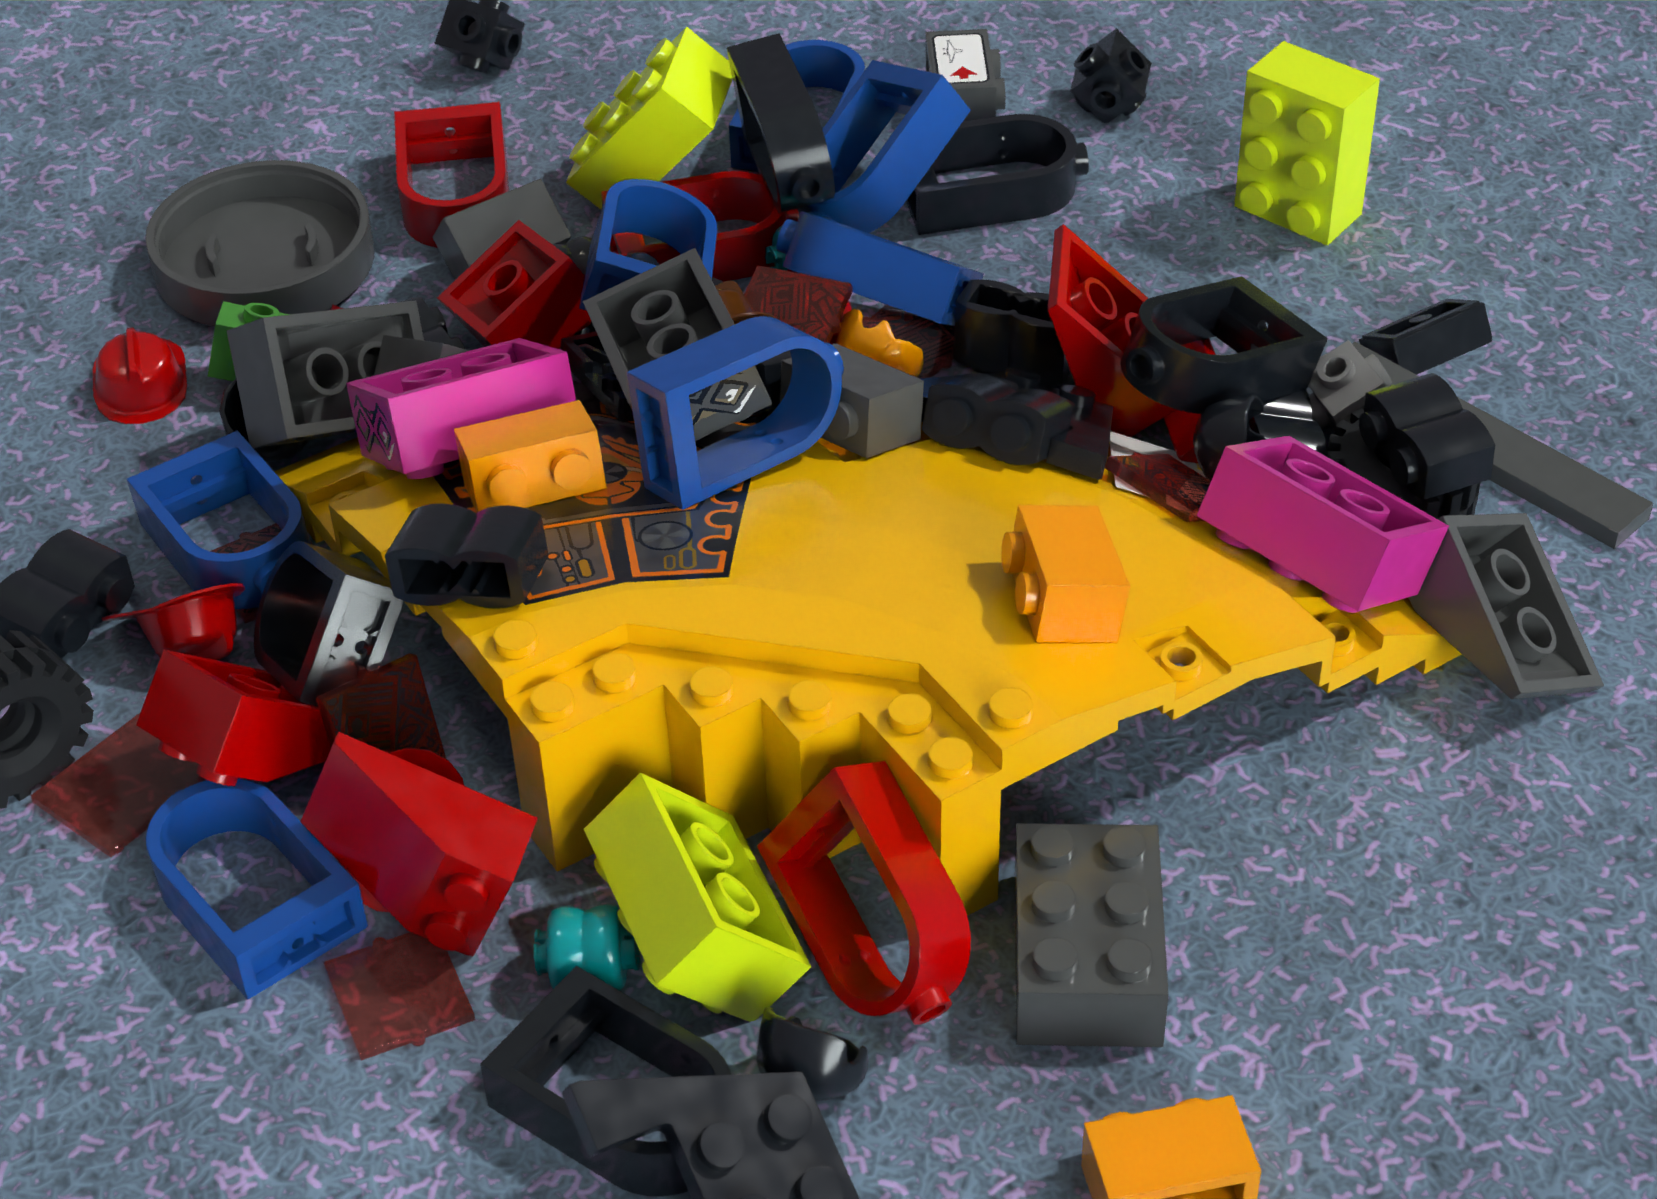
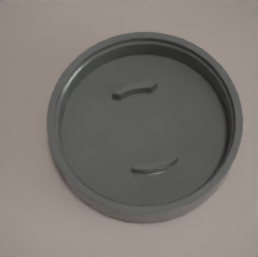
(260, 236)

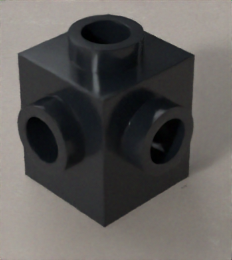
(480, 34)
(1110, 77)

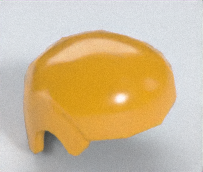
(879, 344)

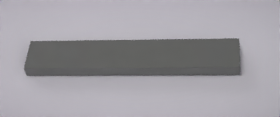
(1551, 478)

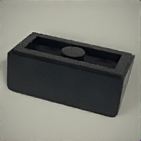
(1432, 335)

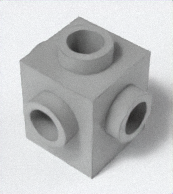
(1342, 382)

